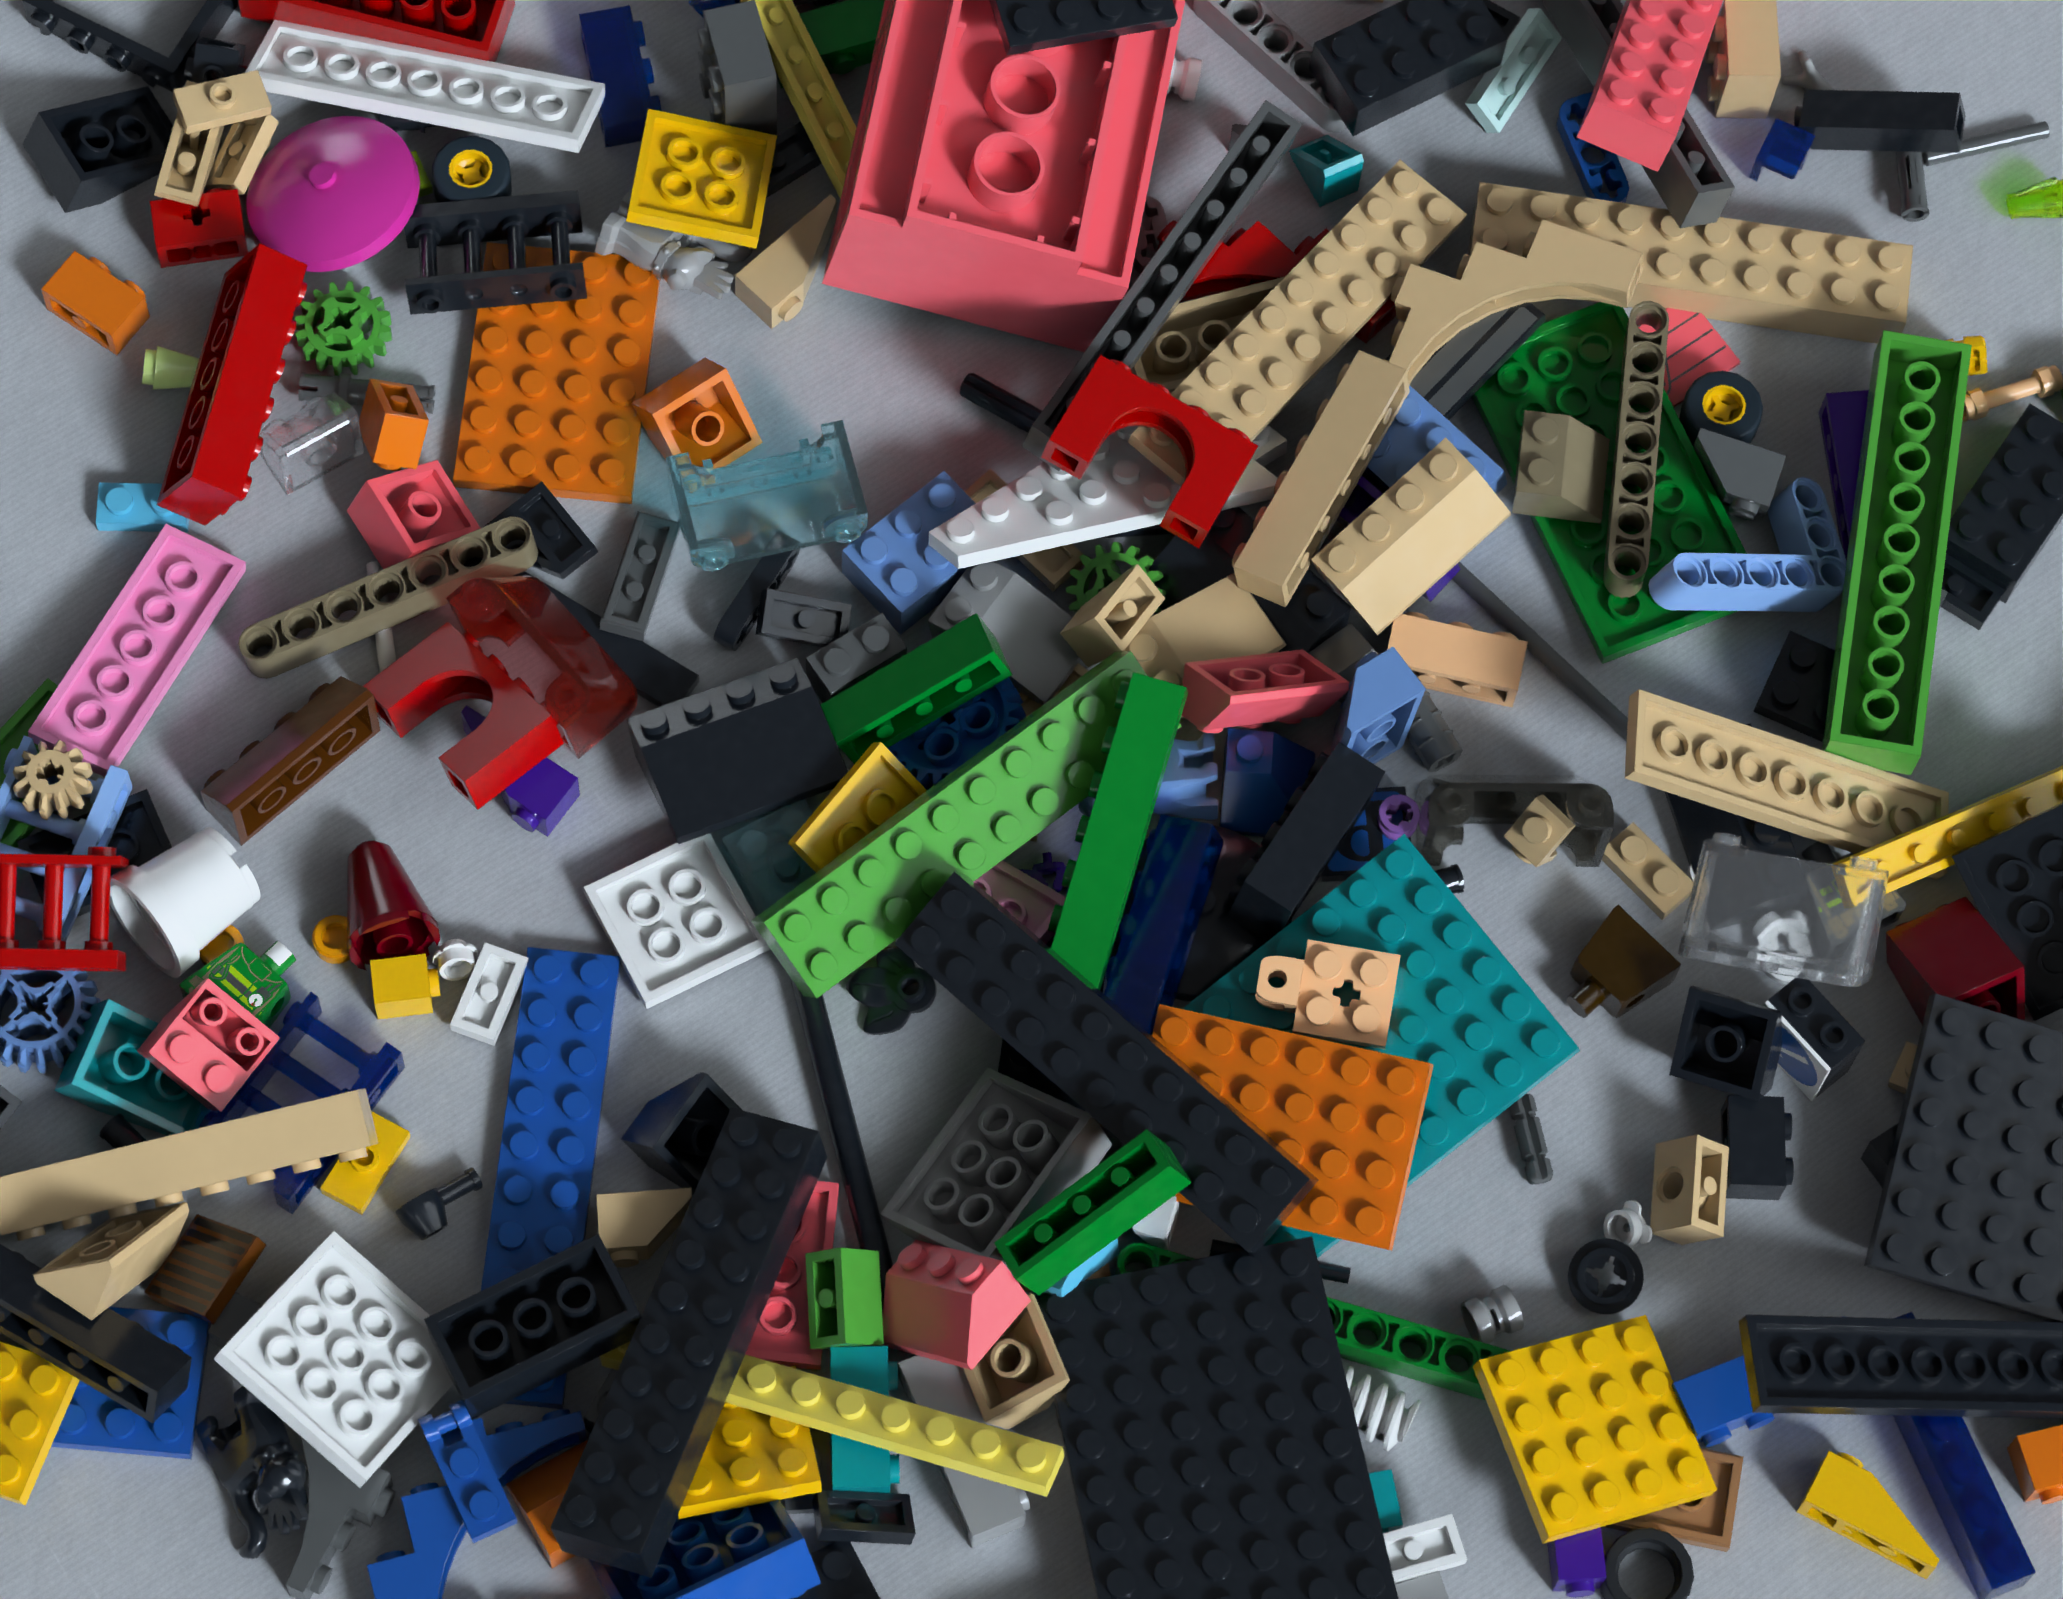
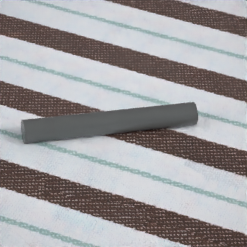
(1991, 142)

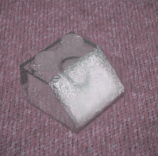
(311, 442)

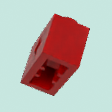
(217, 238)

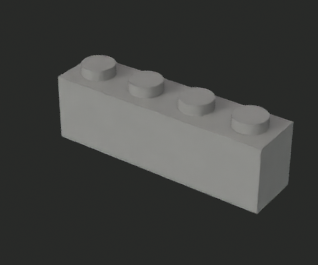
(982, 1505)

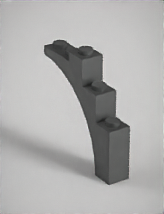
(332, 1495)

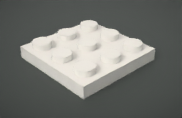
(676, 919)

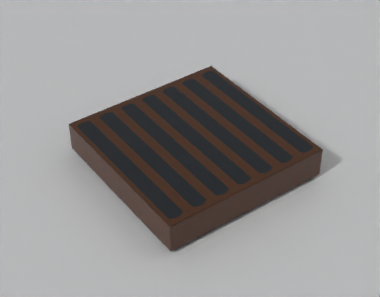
(205, 1268)

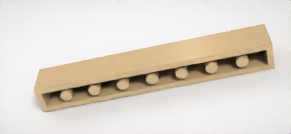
(186, 1161)

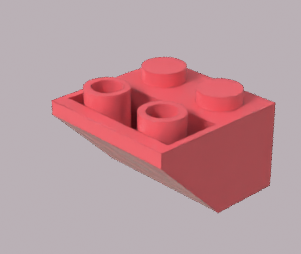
(208, 1045)

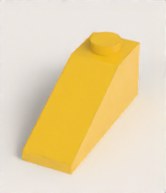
(1861, 1510)

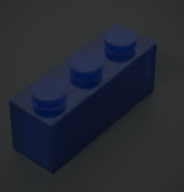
(614, 58)

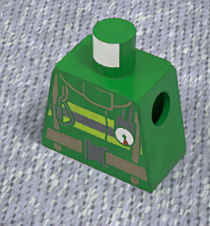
(249, 979)

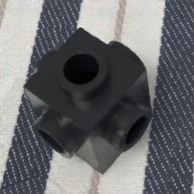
(214, 55)

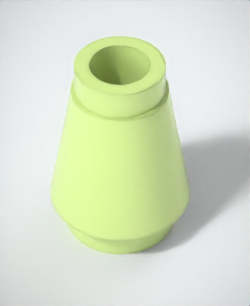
(168, 369)

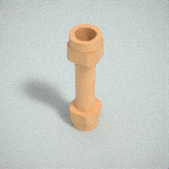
(2042, 382)

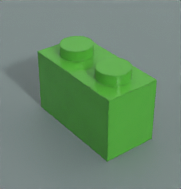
(844, 1298)

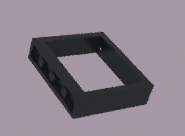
(123, 52)

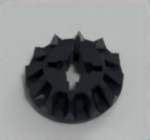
(1596, 1255)

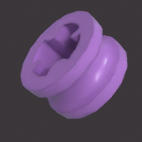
(1392, 805)

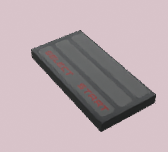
(1474, 356)

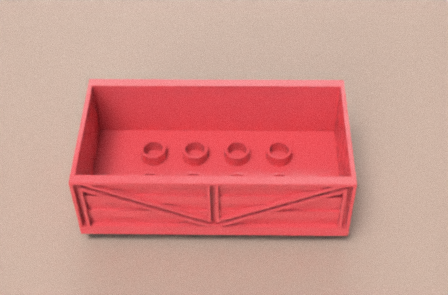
(1000, 176)

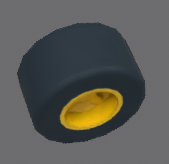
(470, 162)
(1722, 397)

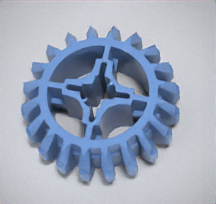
(52, 1000)

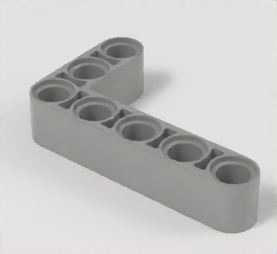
(1278, 67)

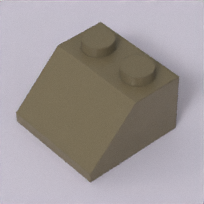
(1560, 468)

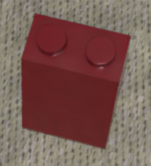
(1956, 957)

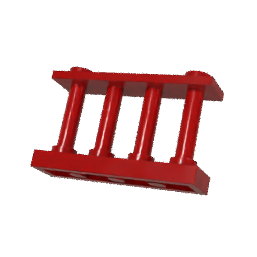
(51, 951)

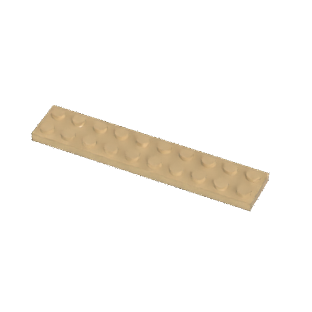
(1312, 311)

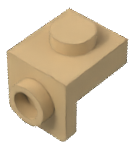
(1539, 832)

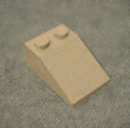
(1203, 627)

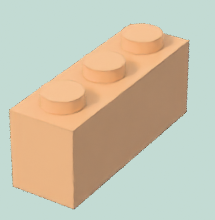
(1460, 659)

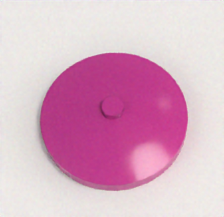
(334, 192)

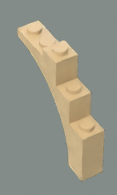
(1552, 266)

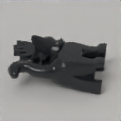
(259, 1458)

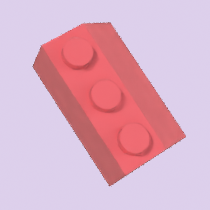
(1259, 690)
(948, 1303)

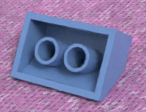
(1378, 706)

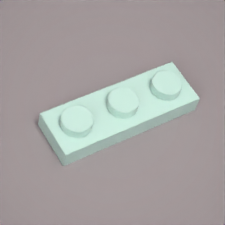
(1522, 61)

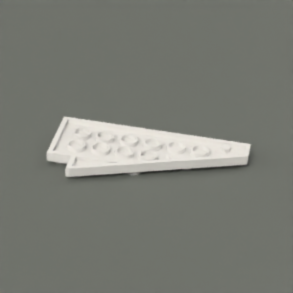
(1056, 509)

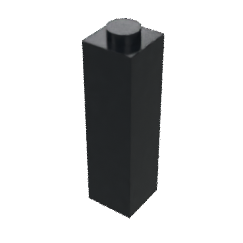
(1882, 120)

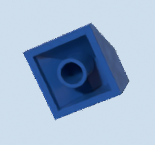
(1259, 779)

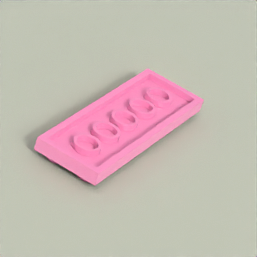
(138, 649)

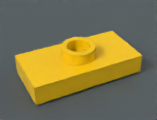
(358, 1180)

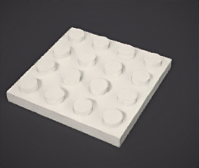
(341, 1359)

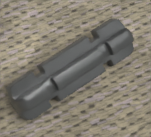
(1531, 1140)

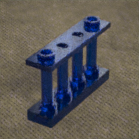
(375, 1070)

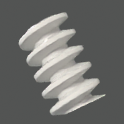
(1378, 1412)

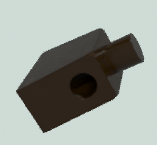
(1620, 967)

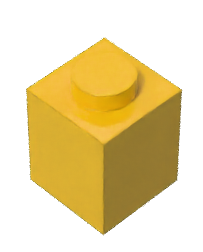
(403, 986)

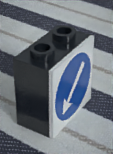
(1815, 1038)

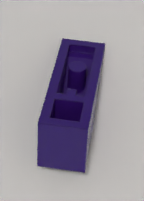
(540, 795)

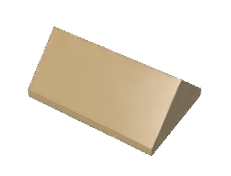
(113, 1258)

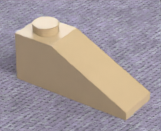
(187, 163)
(782, 274)

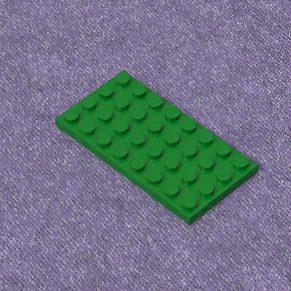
(1576, 371)

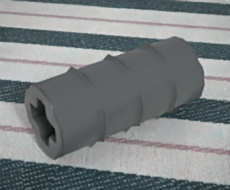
(1432, 737)

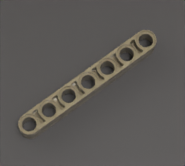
(1634, 467)
(366, 593)

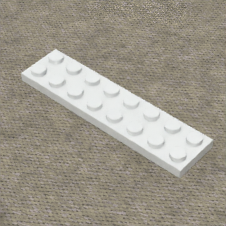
(427, 86)

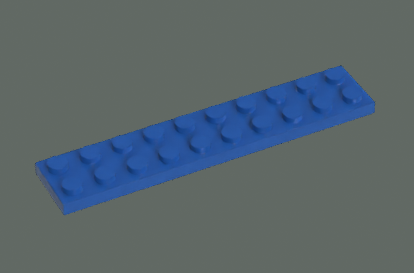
(551, 1120)

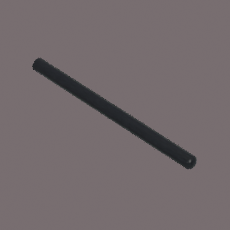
(843, 1129)

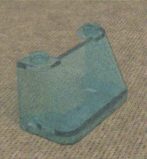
(768, 501)

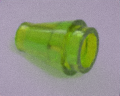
(2037, 201)

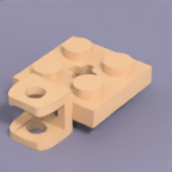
(1311, 997)

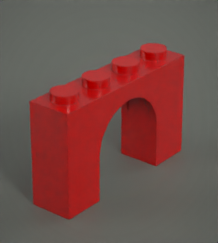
(1119, 399)
(453, 668)

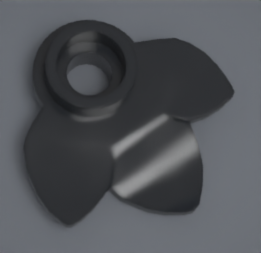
(885, 989)

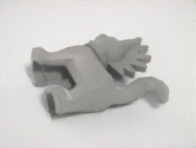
(667, 255)

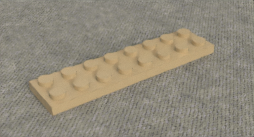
(1772, 777)

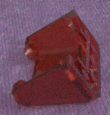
(591, 691)

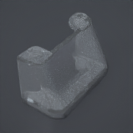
(1784, 913)

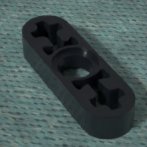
(745, 607)

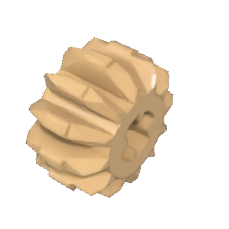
(35, 788)

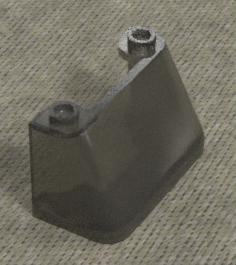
(1457, 800)

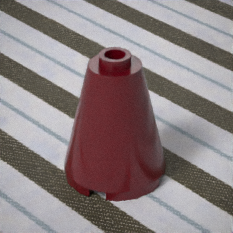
(384, 908)

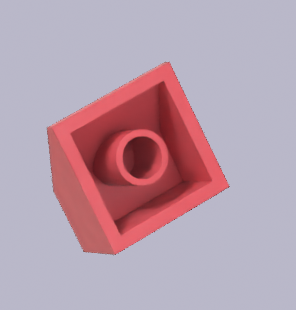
(410, 513)

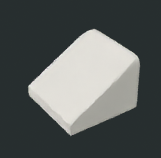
(1159, 1225)

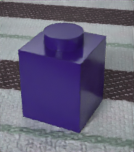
(1577, 1563)

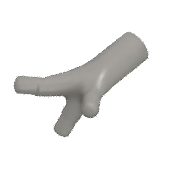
(1809, 78)

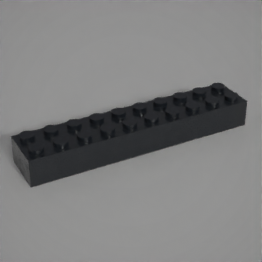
(1104, 1059)
(689, 1343)

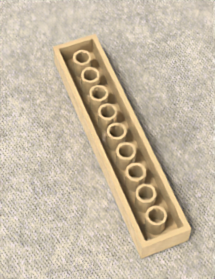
(1724, 267)

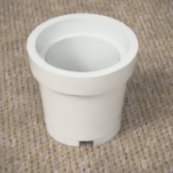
(182, 899)

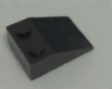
(99, 146)

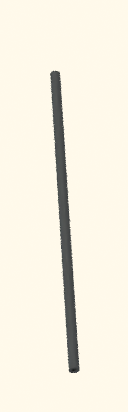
(1539, 647)

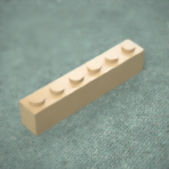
(1320, 478)

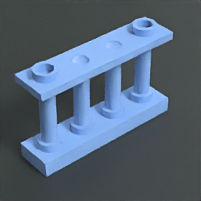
(108, 802)

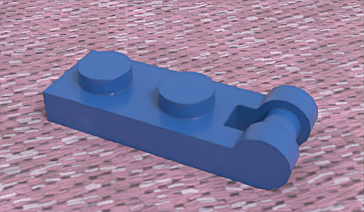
(468, 1473)

